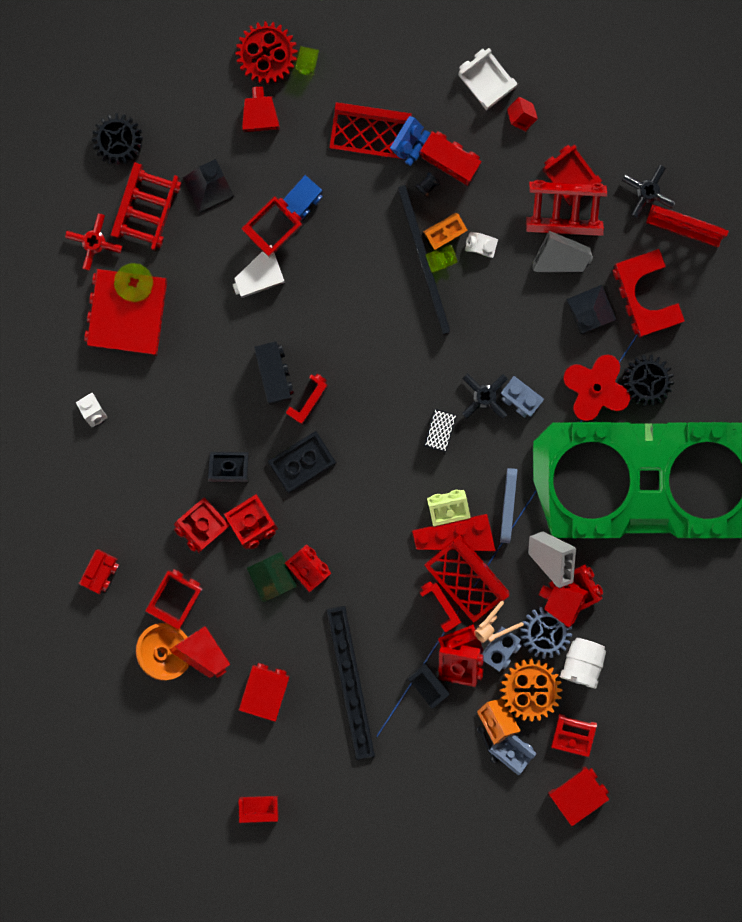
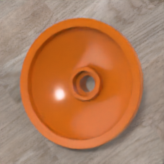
(160, 638)

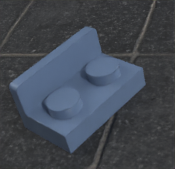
(521, 397)

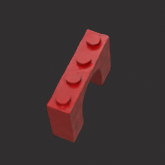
(644, 320)

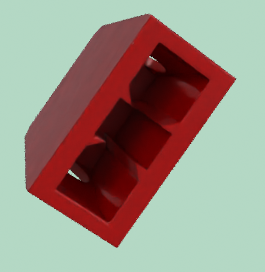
(259, 112)
(564, 602)

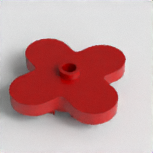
(590, 401)

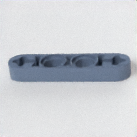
(508, 506)

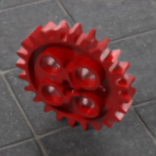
(276, 67)

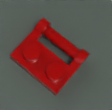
(571, 741)

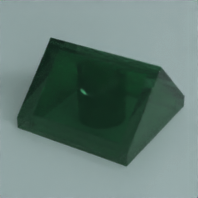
(272, 577)

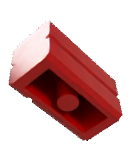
(99, 571)

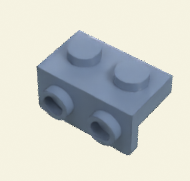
(513, 753)

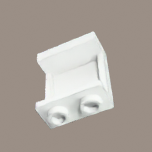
(486, 78)

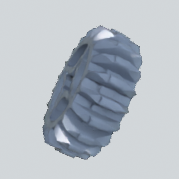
(554, 647)

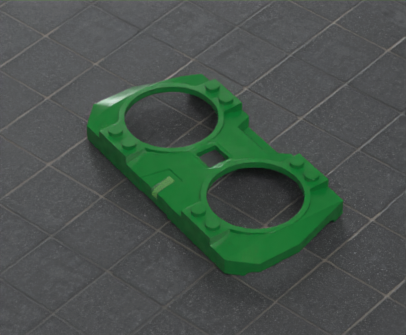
(642, 449)

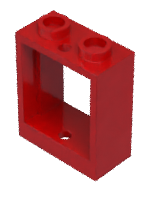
(293, 217)
(164, 616)

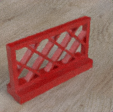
(367, 113)
(686, 226)
(480, 568)

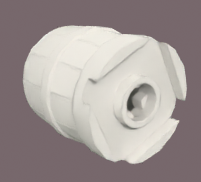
(584, 663)

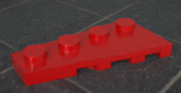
(474, 530)

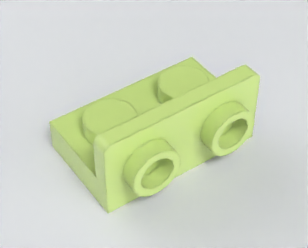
(448, 507)

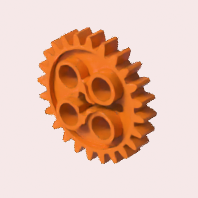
(531, 707)

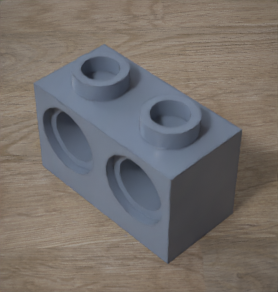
(497, 646)

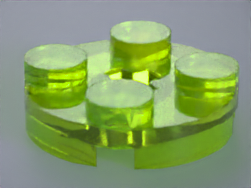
(143, 287)

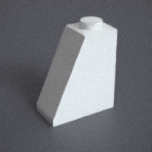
(258, 276)

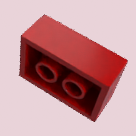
(450, 157)

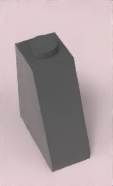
(561, 255)

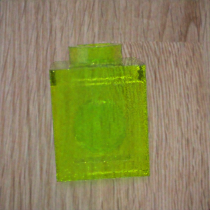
(307, 60)
(441, 258)

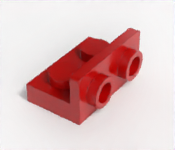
(308, 567)

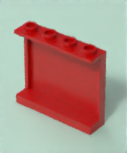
(125, 323)

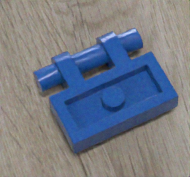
(407, 137)

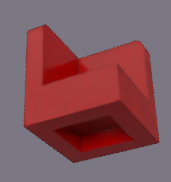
(522, 114)

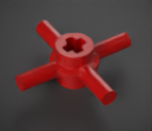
(95, 233)

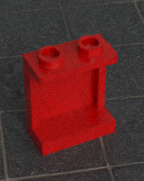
(569, 169)
(312, 401)
(453, 618)
(264, 692)
(579, 795)

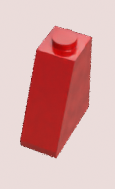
(202, 653)

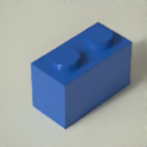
(303, 196)

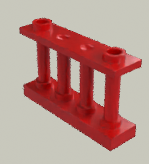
(126, 210)
(566, 226)

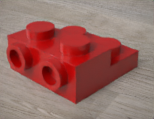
(251, 522)
(200, 525)
(584, 579)
(461, 665)

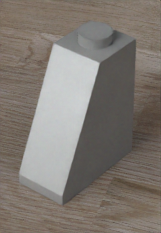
(553, 557)

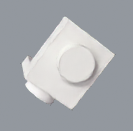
(481, 244)
(91, 410)

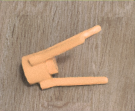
(486, 631)

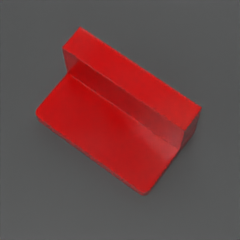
(461, 637)

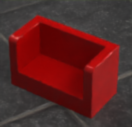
(258, 809)

